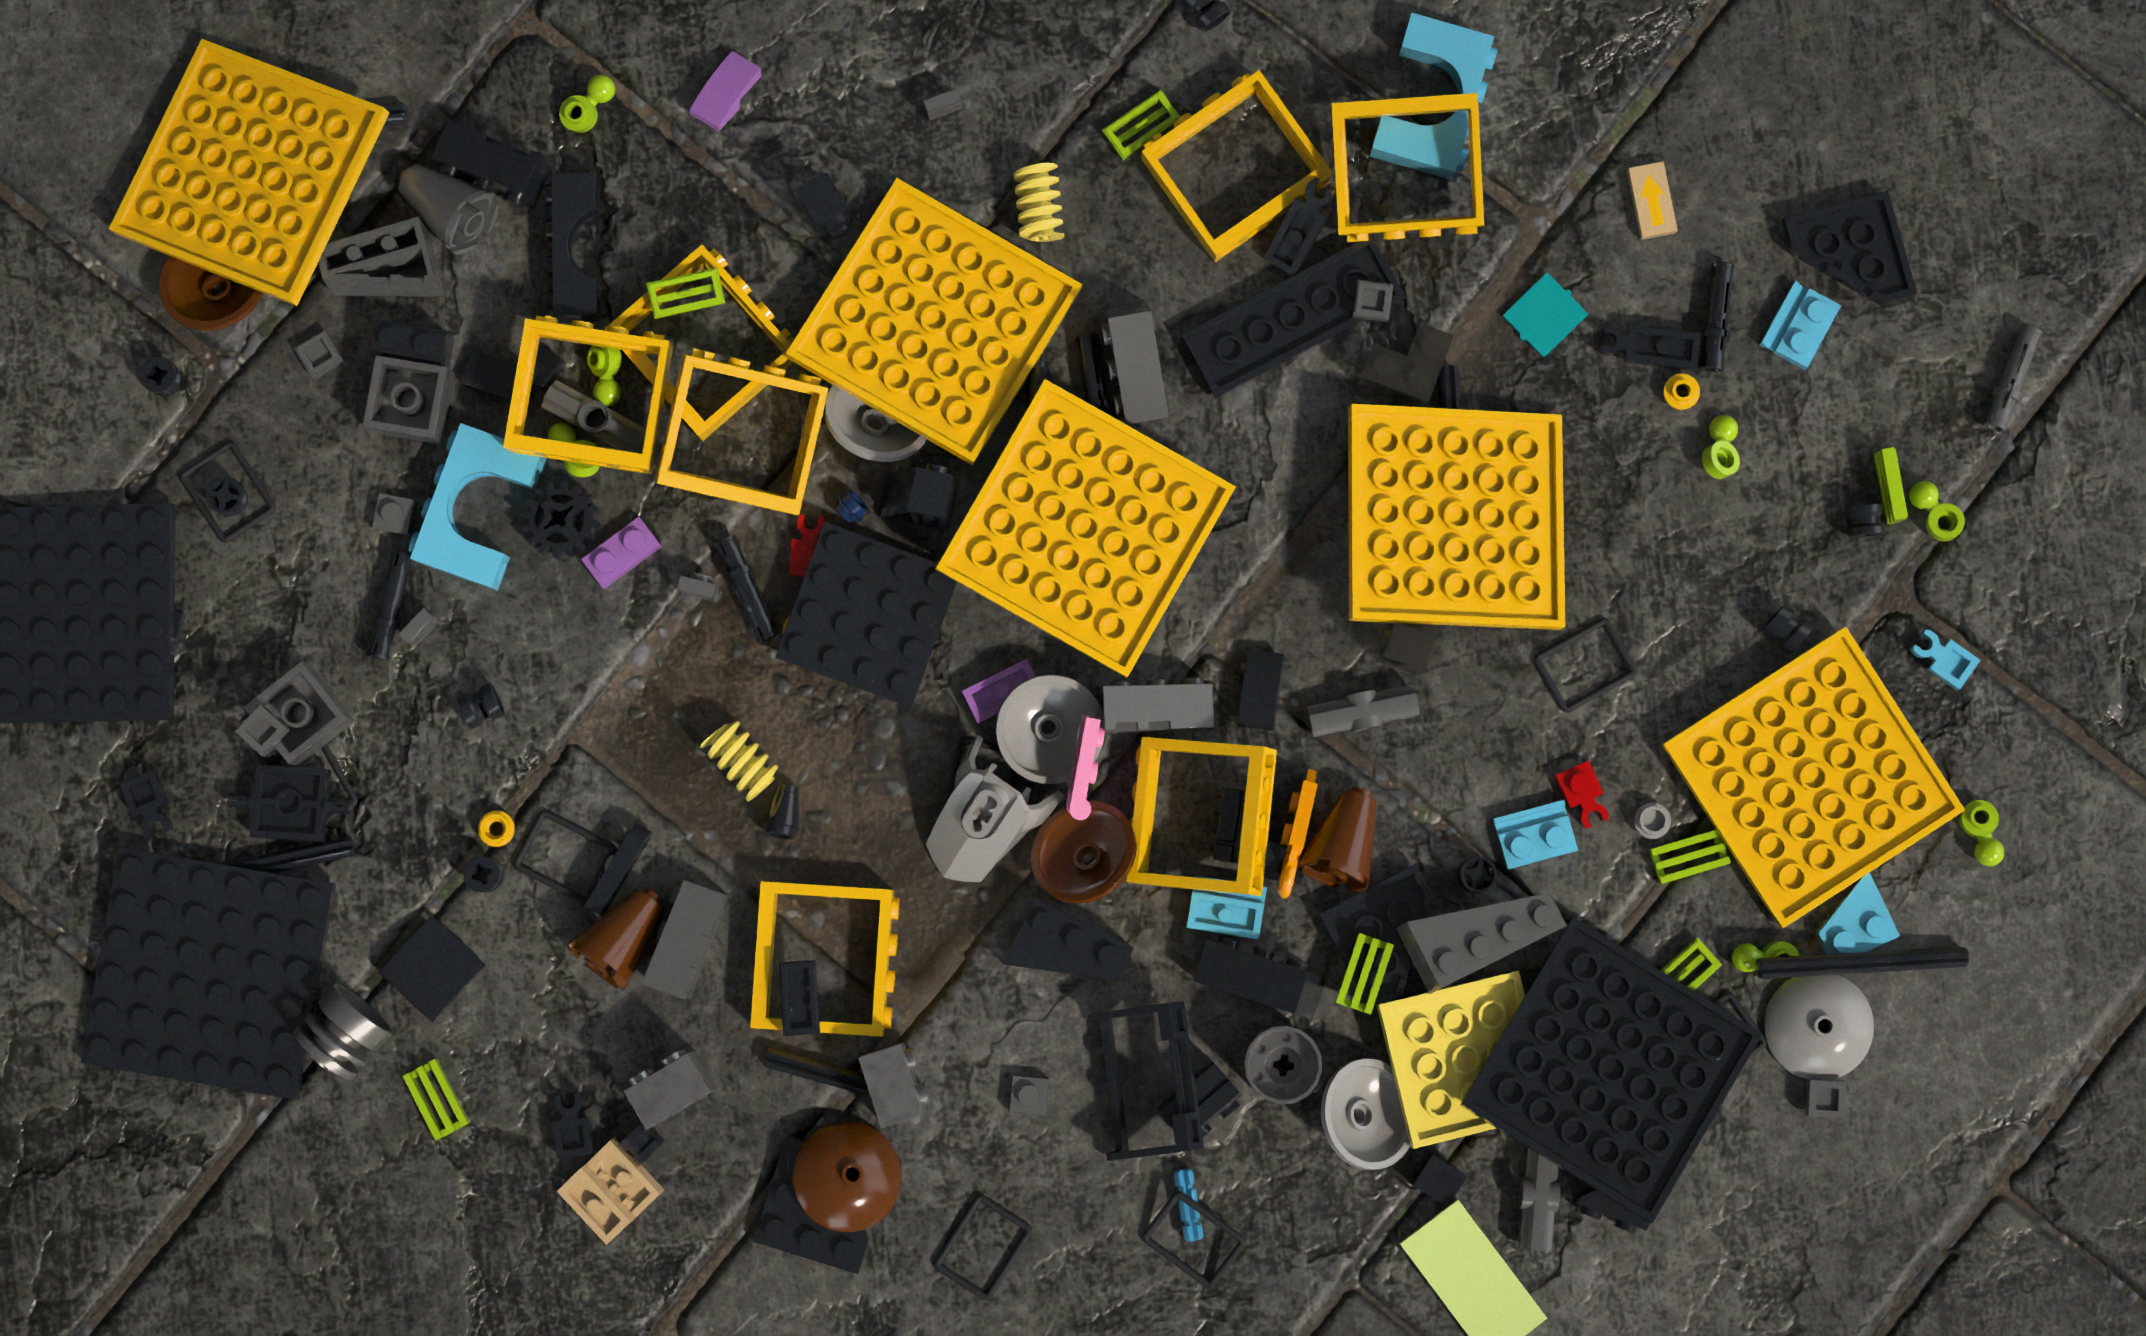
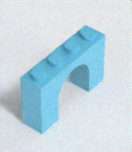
(1464, 57)
(439, 543)

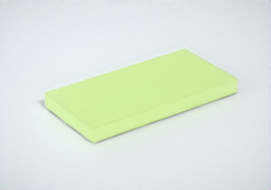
(1471, 1276)

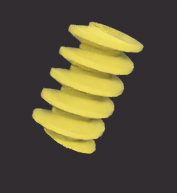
(1036, 202)
(740, 759)

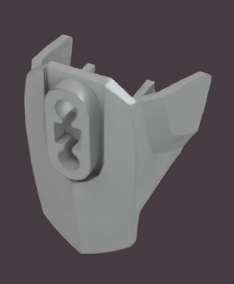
(982, 821)

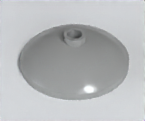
(851, 426)
(1019, 735)
(1793, 1030)
(1379, 1132)

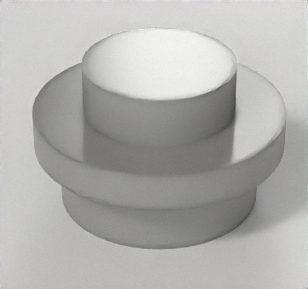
(1652, 820)

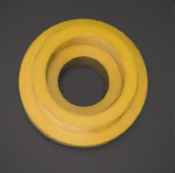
(1676, 401)
(486, 823)

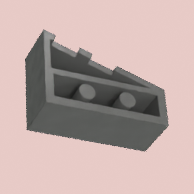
(383, 263)
(1134, 363)
(1158, 706)
(684, 939)

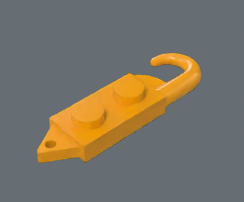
(1295, 833)

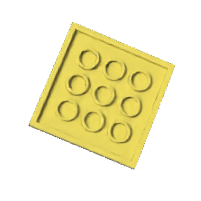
(1440, 1047)

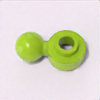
(599, 90)
(605, 364)
(566, 433)
(1721, 457)
(1925, 496)
(1988, 850)
(1746, 954)

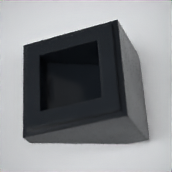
(548, 368)

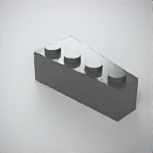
(1471, 939)

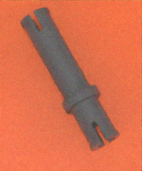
(1998, 416)

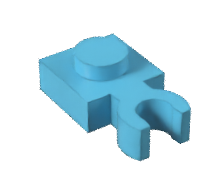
(1949, 662)

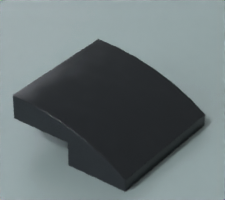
(432, 969)

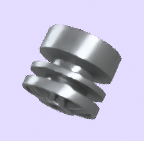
(337, 1039)
(1269, 1048)

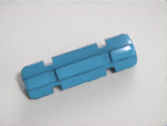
(1192, 1228)

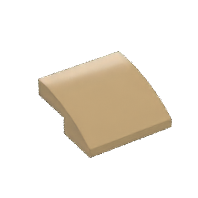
(610, 1191)

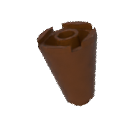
(1343, 843)
(619, 937)

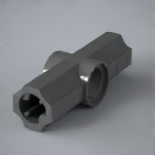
(577, 408)
(1363, 711)
(1539, 1201)

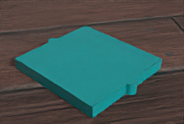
(1545, 315)

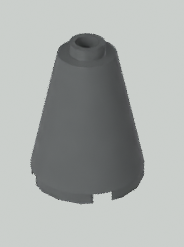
(449, 206)

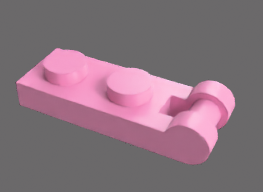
(1084, 768)

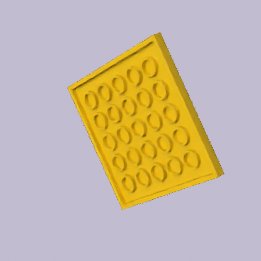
(249, 171)
(934, 321)
(1455, 517)
(1085, 528)
(1813, 777)

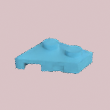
(1858, 921)

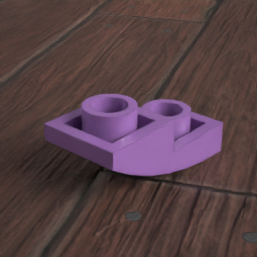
(724, 89)

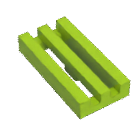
(1116, 142)
(716, 286)
(1890, 485)
(1719, 847)
(1374, 944)
(1683, 954)
(423, 1105)

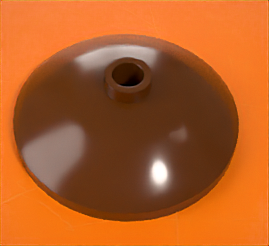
(192, 300)
(1067, 846)
(822, 1183)

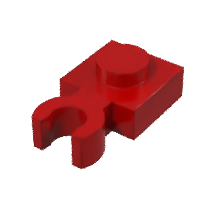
(803, 549)
(1580, 788)

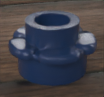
(851, 506)

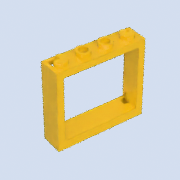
(1397, 107)
(1214, 108)
(739, 291)
(583, 333)
(772, 376)
(1255, 815)
(765, 949)

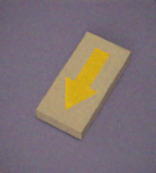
(1652, 200)

